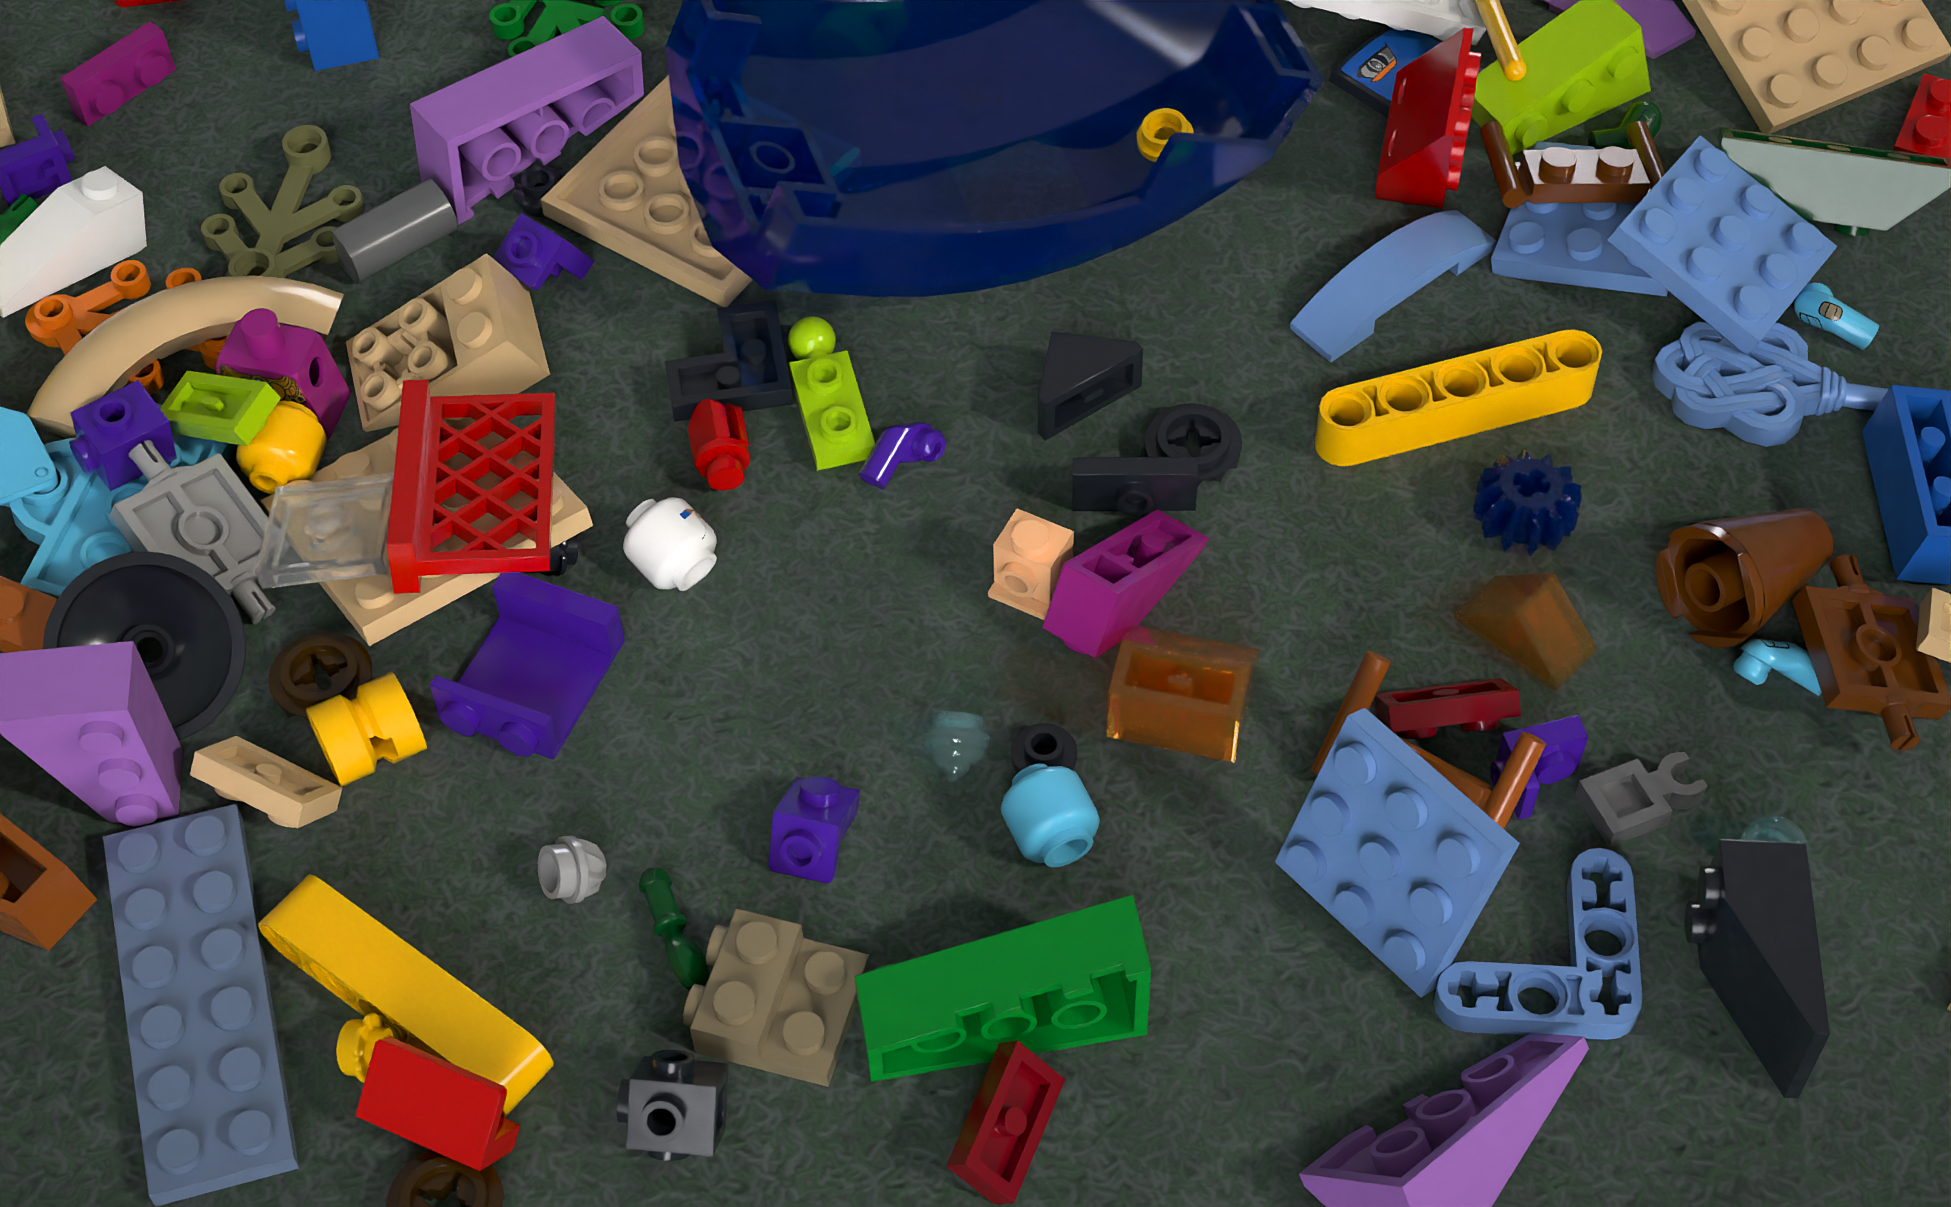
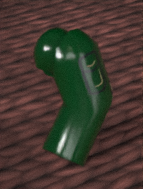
(1637, 111)

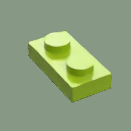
(219, 407)

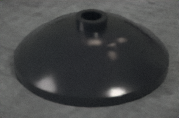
(166, 600)

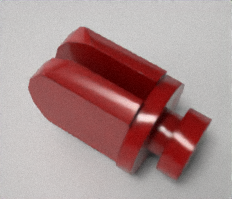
(719, 443)

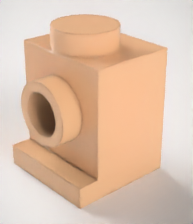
(1029, 562)

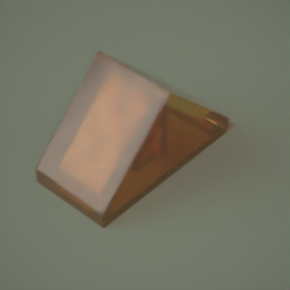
(1530, 624)

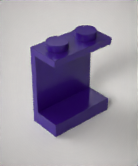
(532, 667)

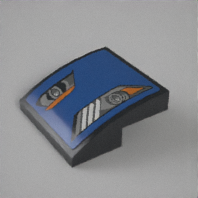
(1372, 67)

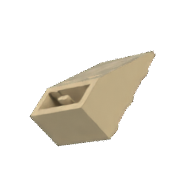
(459, 335)

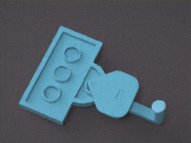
(71, 516)

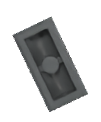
(393, 230)

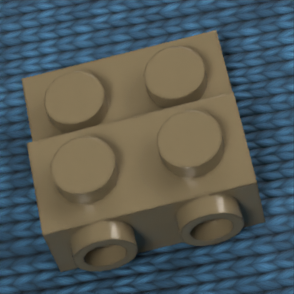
(774, 998)

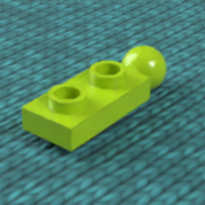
(828, 396)

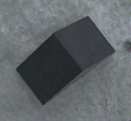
(1084, 377)

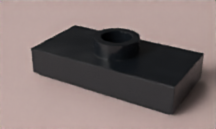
(1134, 484)

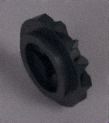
(1212, 429)

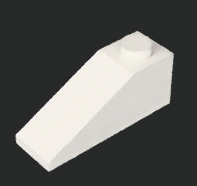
(71, 237)

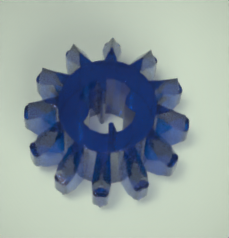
(1527, 502)

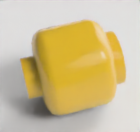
(284, 449)

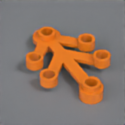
(63, 319)

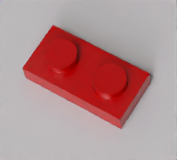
(1928, 120)

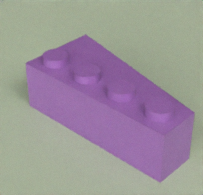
(523, 111)

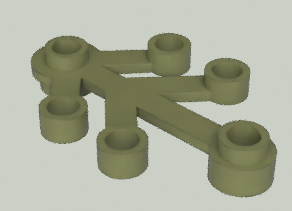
(306, 154)

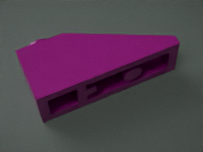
(1120, 582)

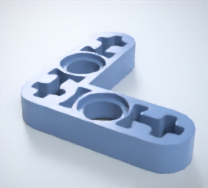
(1573, 986)

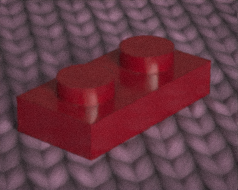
(1472, 704)
(1006, 1123)

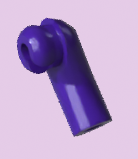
(901, 445)

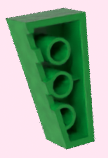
(1039, 984)

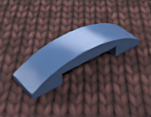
(1385, 276)

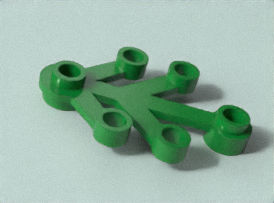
(559, 17)

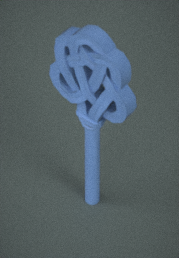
(1752, 394)

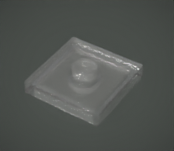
(326, 531)

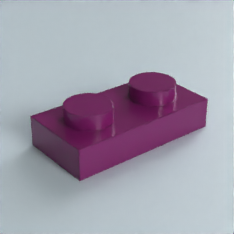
(118, 74)

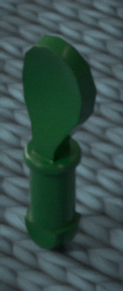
(683, 954)

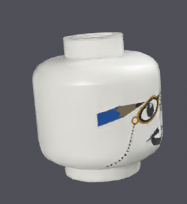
(670, 543)

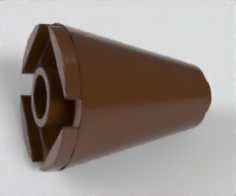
(1740, 570)

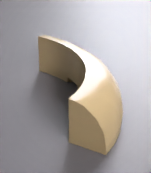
(164, 326)

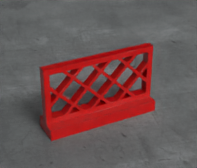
(419, 492)

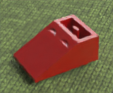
(1429, 124)

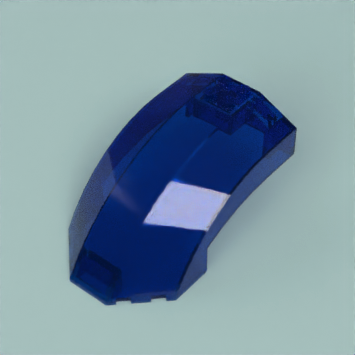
(966, 134)

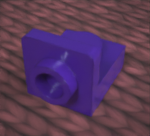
(35, 165)
(535, 252)
(1561, 756)

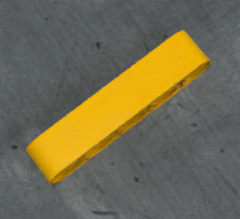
(1456, 397)
(413, 994)

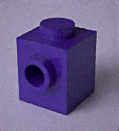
(113, 427)

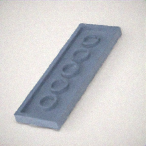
(198, 1006)

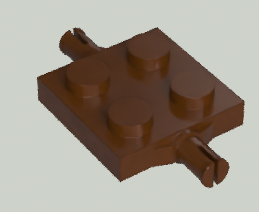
(1868, 653)

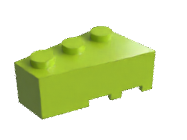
(1574, 71)

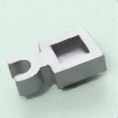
(1634, 802)

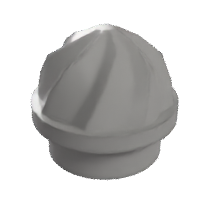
(571, 869)

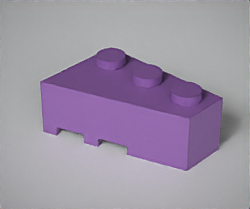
(94, 727)

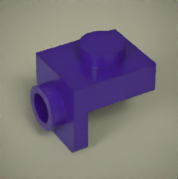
(810, 827)

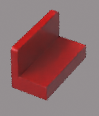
(436, 1104)

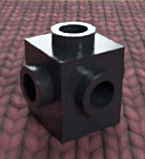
(674, 1105)

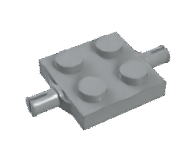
(199, 517)

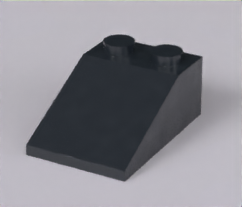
(1764, 952)

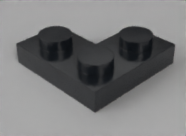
(746, 374)

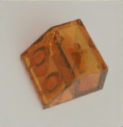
(1181, 692)

